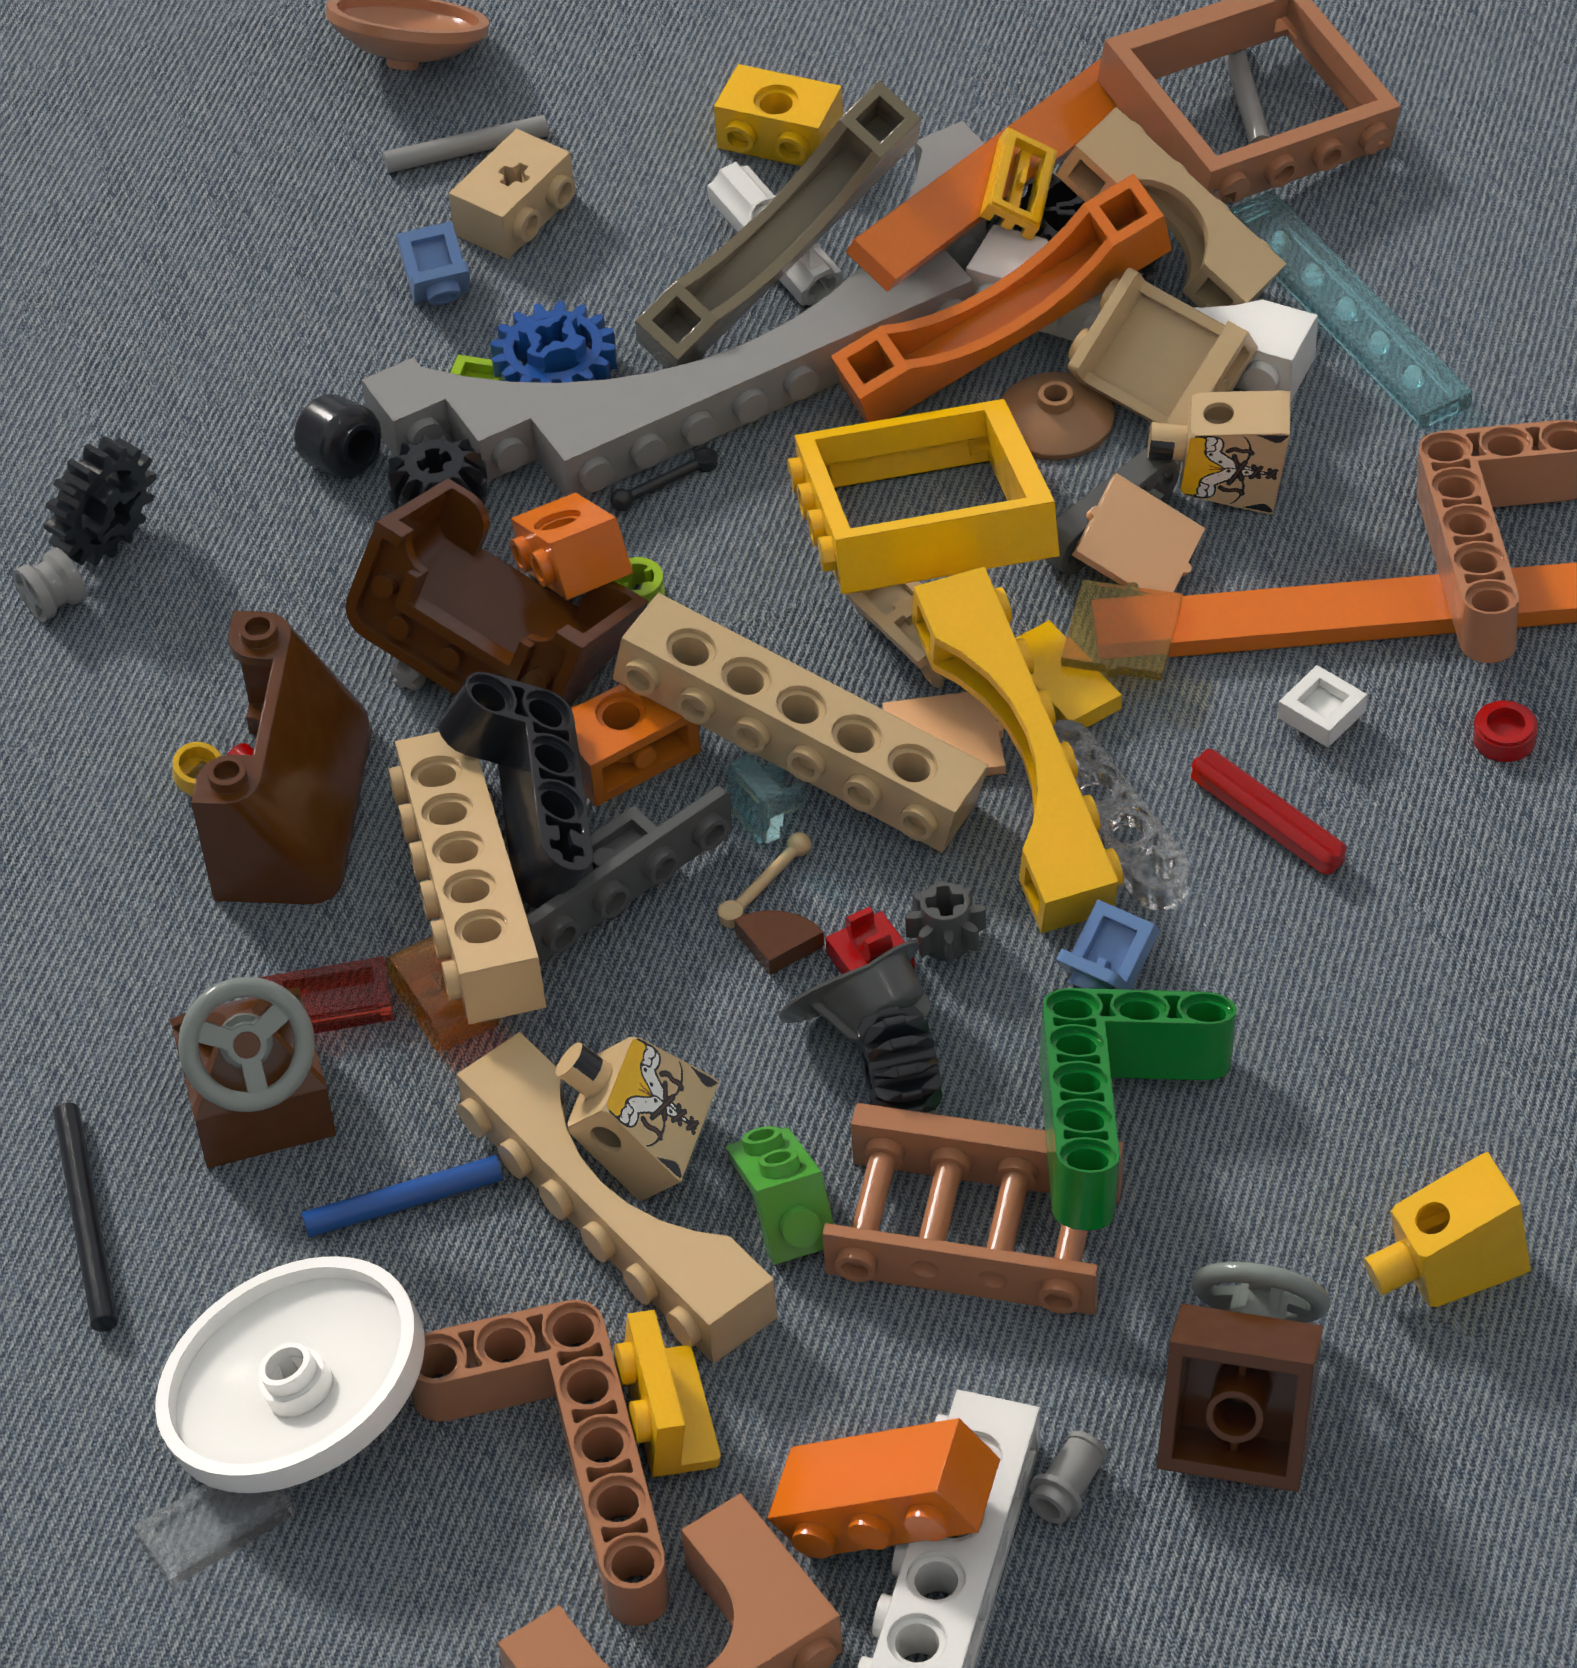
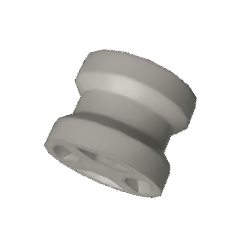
(49, 584)

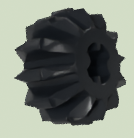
(432, 462)
(899, 1060)

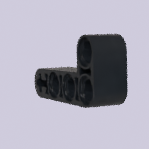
(540, 777)

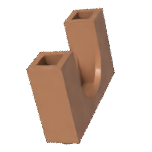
(752, 1580)

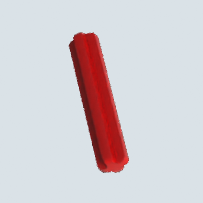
(1268, 812)

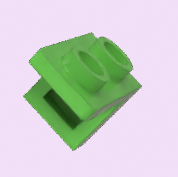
(785, 1190)

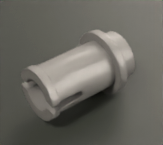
(1059, 1490)

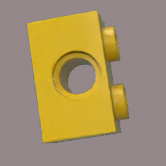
(775, 114)

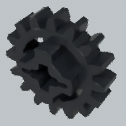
(100, 501)

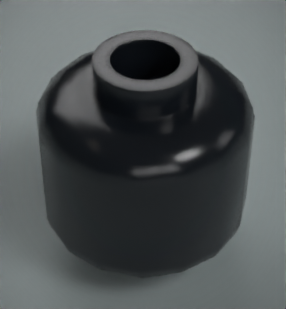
(337, 436)

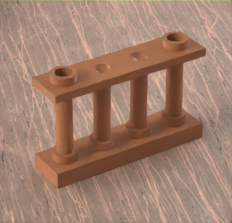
(954, 1152)

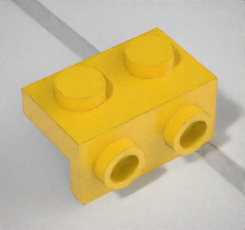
(667, 1399)

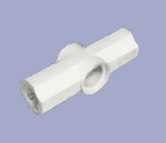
(739, 198)

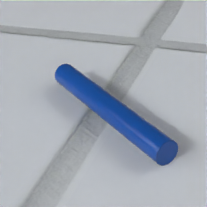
(402, 1196)

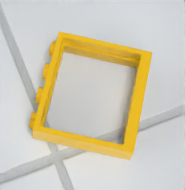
(934, 543)

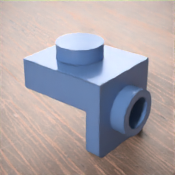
(433, 264)
(1109, 949)

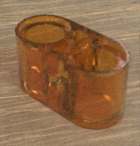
(422, 988)

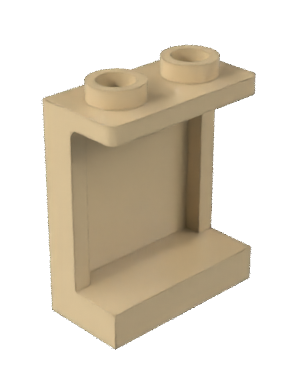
(1156, 351)

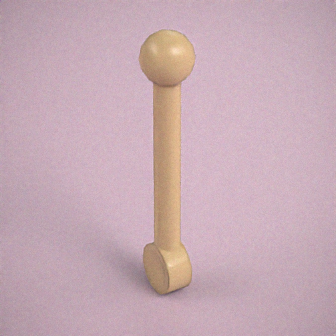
(797, 845)

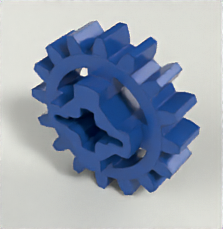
(554, 347)

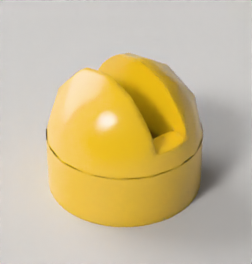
(188, 763)

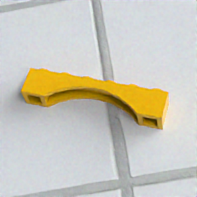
(972, 644)

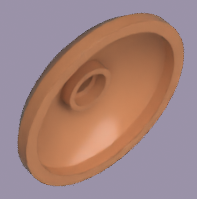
(408, 29)

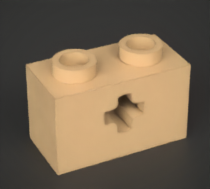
(512, 193)

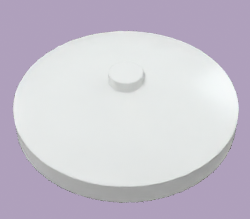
(290, 1374)

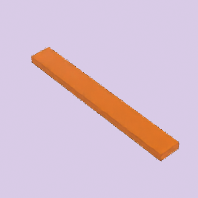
(954, 200)
(1354, 611)

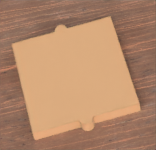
(1138, 538)
(957, 721)

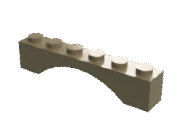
(831, 181)

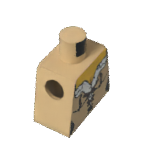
(1229, 447)
(637, 1111)

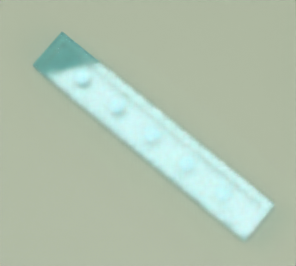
(1356, 314)

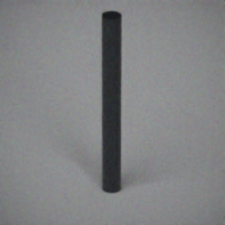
(85, 1217)

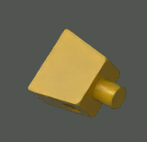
(1454, 1236)

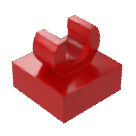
(862, 940)

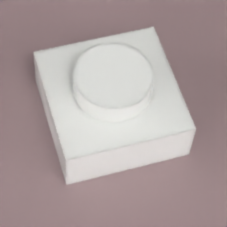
(1322, 706)

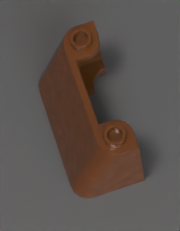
(460, 611)
(286, 815)

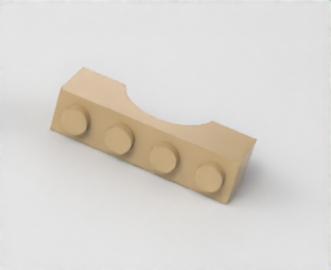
(1221, 253)

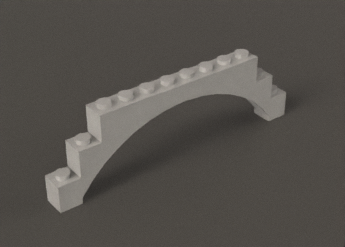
(619, 426)

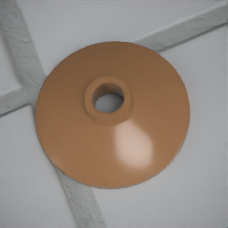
(1059, 415)

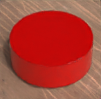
(1505, 731)

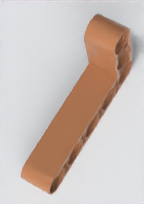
(1457, 487)
(591, 1431)

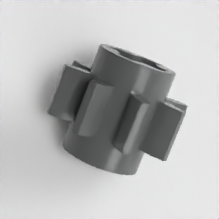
(945, 921)

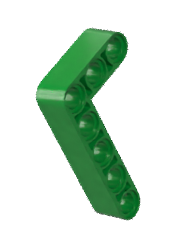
(1107, 1036)

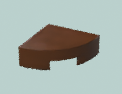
(778, 937)

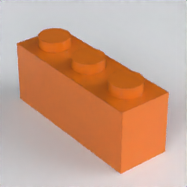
(884, 1489)

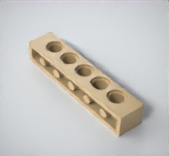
(799, 722)
(468, 880)

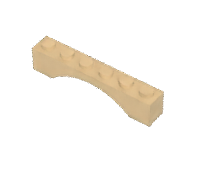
(697, 1279)

